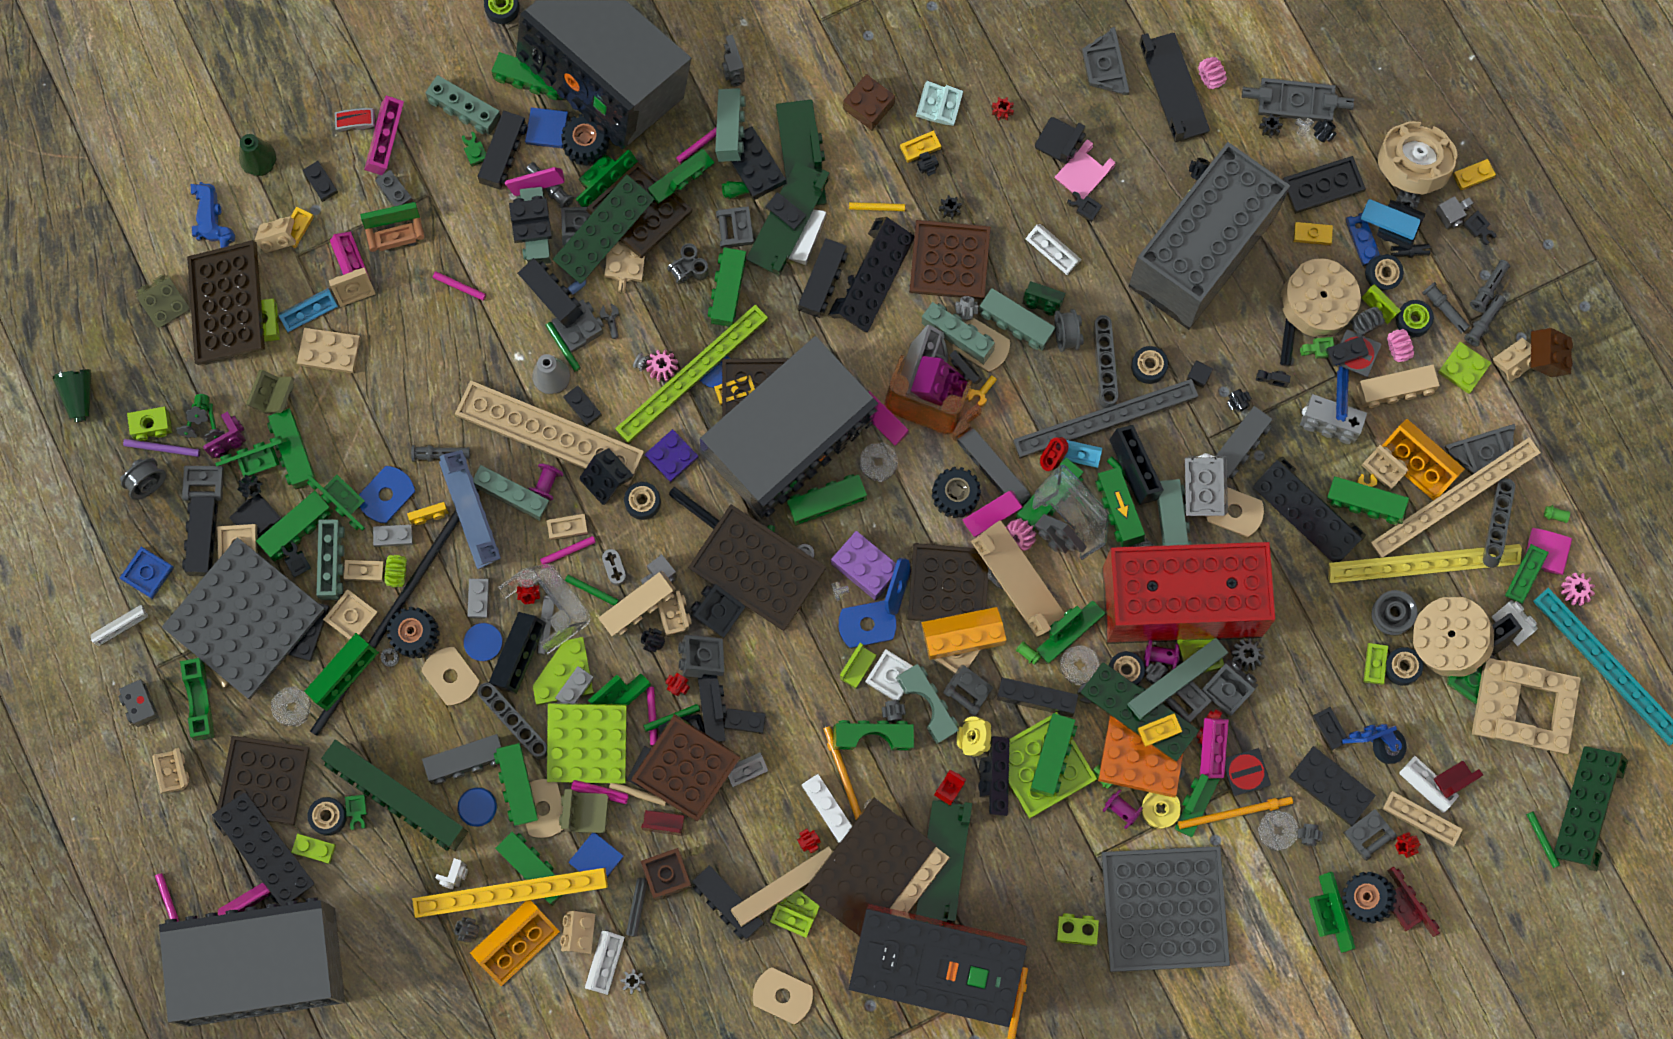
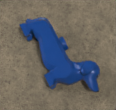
(207, 216)

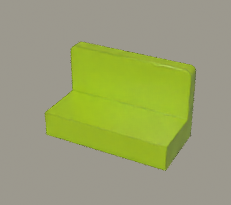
(857, 666)

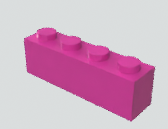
(384, 135)

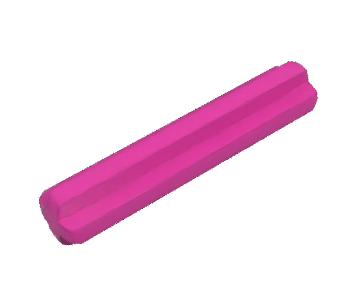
(614, 795)

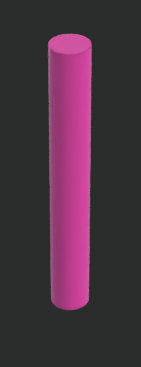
(696, 146)
(460, 286)
(568, 550)
(651, 713)
(166, 896)

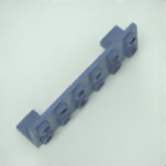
(469, 508)

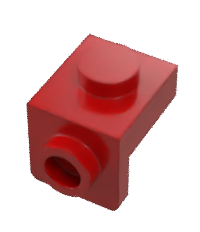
(950, 787)

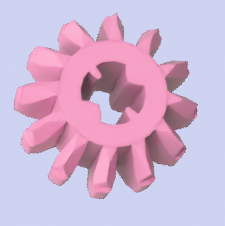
(1212, 72)
(1400, 345)
(653, 365)
(1022, 533)
(1585, 587)

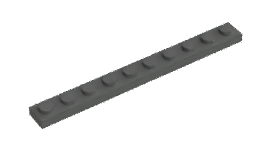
(1107, 417)

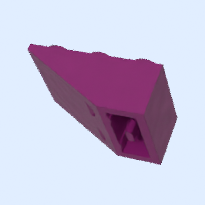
(937, 381)

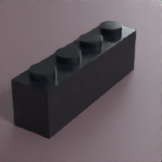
(502, 150)
(822, 278)
(550, 292)
(1136, 464)
(201, 536)
(517, 652)
(1037, 697)
(723, 898)

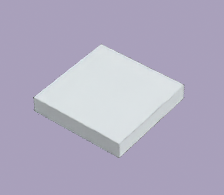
(885, 673)

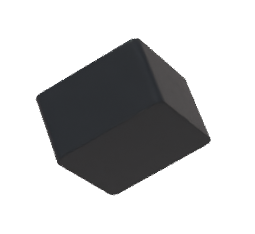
(1199, 374)

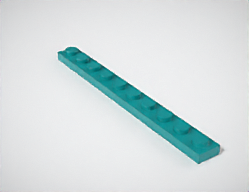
(1606, 664)

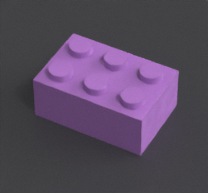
(864, 565)

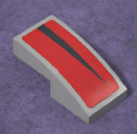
(355, 118)

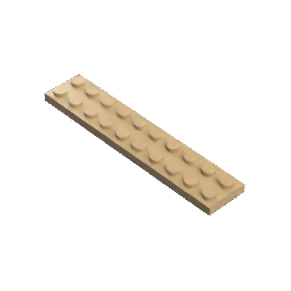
(540, 428)

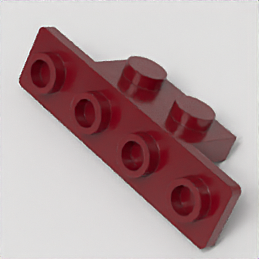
(1408, 909)

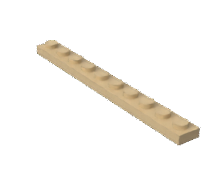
(1455, 498)

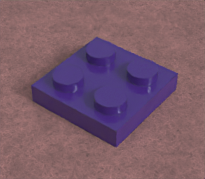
(671, 456)

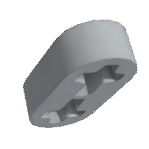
(618, 565)

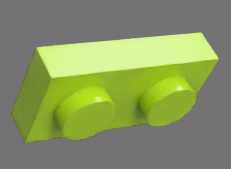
(1376, 298)
(1375, 663)
(313, 848)

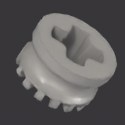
(640, 362)
(389, 651)

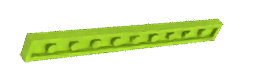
(691, 374)

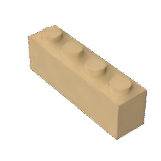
(1398, 386)
(637, 603)

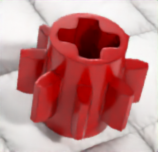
(999, 112)
(529, 594)
(677, 684)
(808, 841)
(1407, 845)

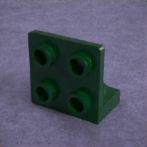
(1043, 298)

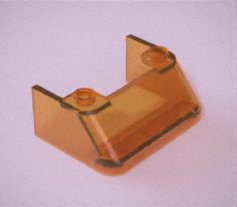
(920, 411)

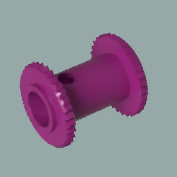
(546, 480)
(1161, 655)
(1122, 809)

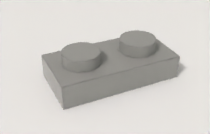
(392, 535)
(478, 598)
(575, 686)
(747, 769)

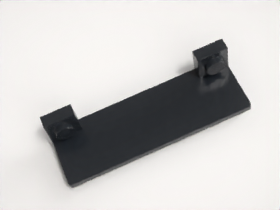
(1174, 86)
(875, 274)
(1307, 511)
(262, 849)

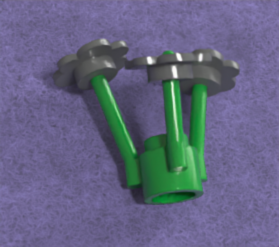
(198, 414)

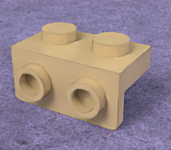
(275, 234)
(1514, 359)
(1385, 467)
(673, 615)
(170, 771)
(577, 932)

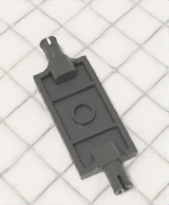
(1297, 99)

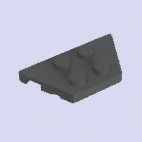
(1105, 64)
(1482, 449)

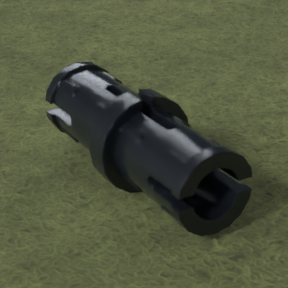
(1415, 251)

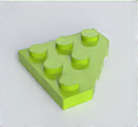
(559, 669)

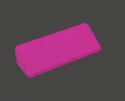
(543, 179)
(346, 252)
(888, 424)
(992, 513)
(1214, 747)
(246, 900)

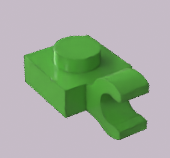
(1318, 347)

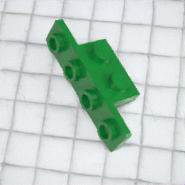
(603, 175)
(680, 176)
(257, 459)
(342, 496)
(1069, 629)
(619, 693)
(1197, 801)
(1330, 913)

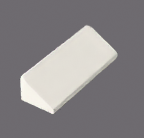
(808, 237)
(1053, 249)
(119, 625)
(1423, 780)
(604, 962)

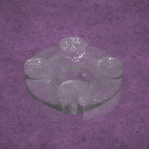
(867, 463)
(1072, 656)
(301, 711)
(1278, 819)

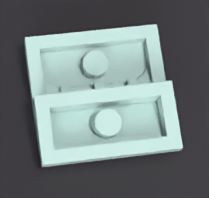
(939, 103)

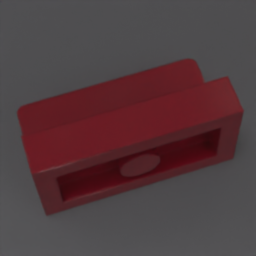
(1456, 778)
(663, 822)

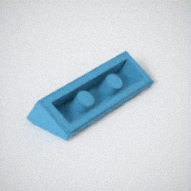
(1390, 219)
(307, 310)

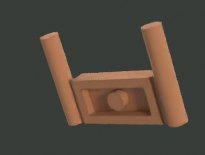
(395, 236)

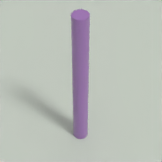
(161, 447)

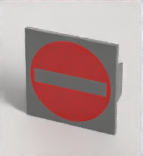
(1362, 365)

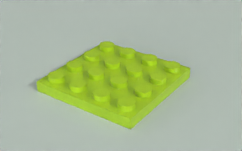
(586, 743)
(1023, 760)

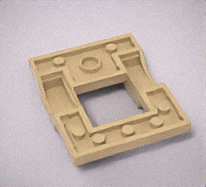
(1499, 702)

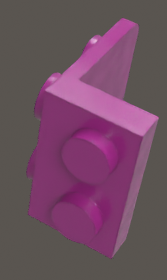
(229, 440)

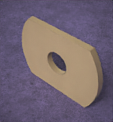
(1001, 350)
(1250, 518)
(454, 692)
(548, 824)
(800, 995)

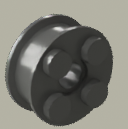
(1068, 330)
(143, 478)
(1403, 604)

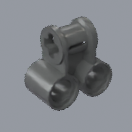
(687, 265)

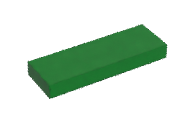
(390, 215)
(1526, 574)

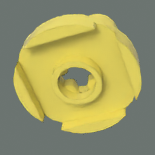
(981, 743)
(1156, 819)

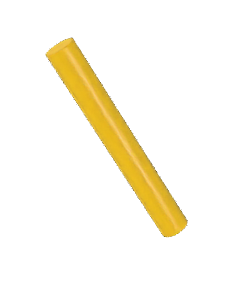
(876, 206)

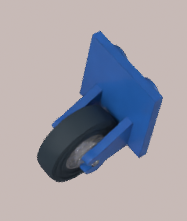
(1387, 742)

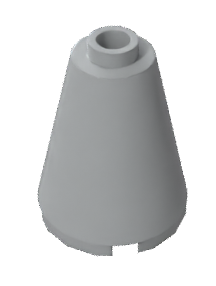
(550, 374)

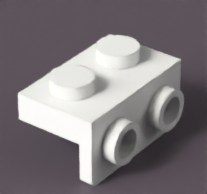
(1526, 622)
(457, 873)

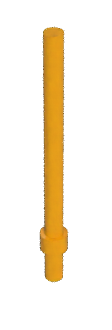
(843, 773)
(1271, 804)
(1017, 1006)

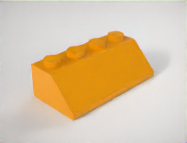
(1426, 462)
(963, 633)
(514, 942)

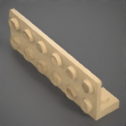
(1018, 578)

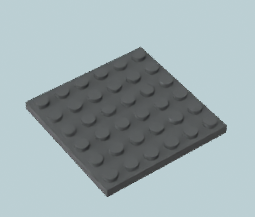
(243, 618)
(1165, 909)

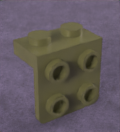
(161, 300)
(270, 392)
(584, 812)

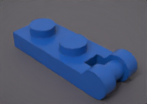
(1362, 239)

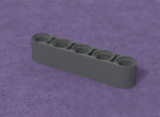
(1105, 353)
(992, 465)
(1495, 529)
(509, 712)

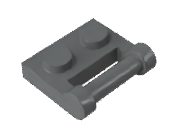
(741, 227)
(203, 477)
(972, 685)
(1193, 698)
(1367, 828)

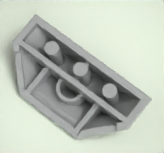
(927, 343)

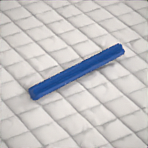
(1342, 394)

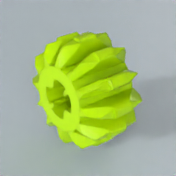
(395, 570)

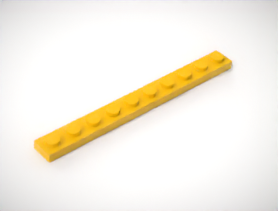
(510, 892)

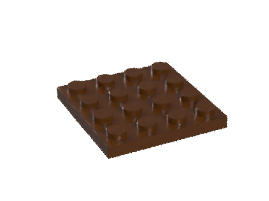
(950, 259)
(685, 768)

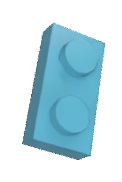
(1083, 454)

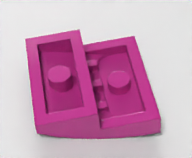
(1556, 545)

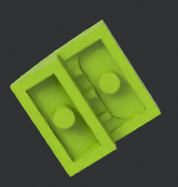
(796, 913)

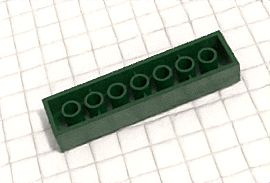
(391, 793)

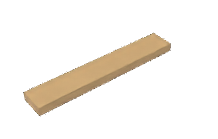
(779, 889)

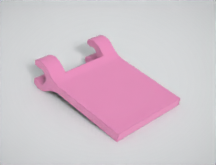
(1083, 172)

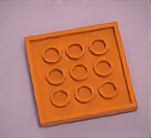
(1134, 766)

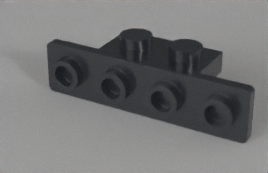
(712, 707)
(995, 776)

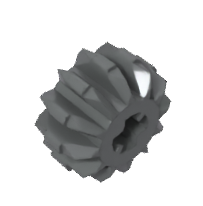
(1367, 321)
(1242, 649)

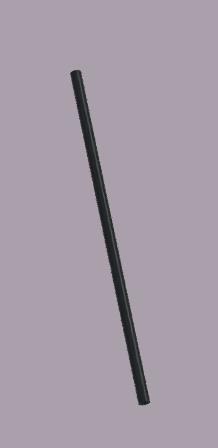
(397, 606)

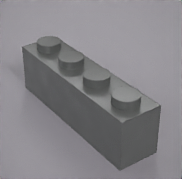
(1245, 438)
(461, 760)

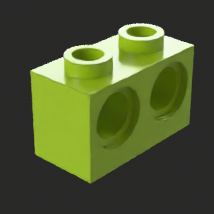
(1077, 935)

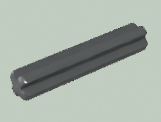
(636, 908)

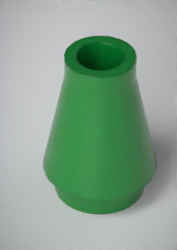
(733, 189)

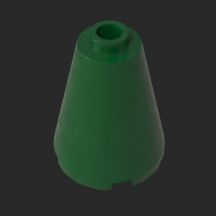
(256, 155)
(75, 392)

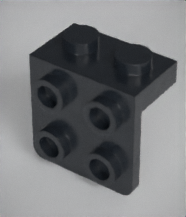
(1060, 139)
(1401, 241)
(605, 475)

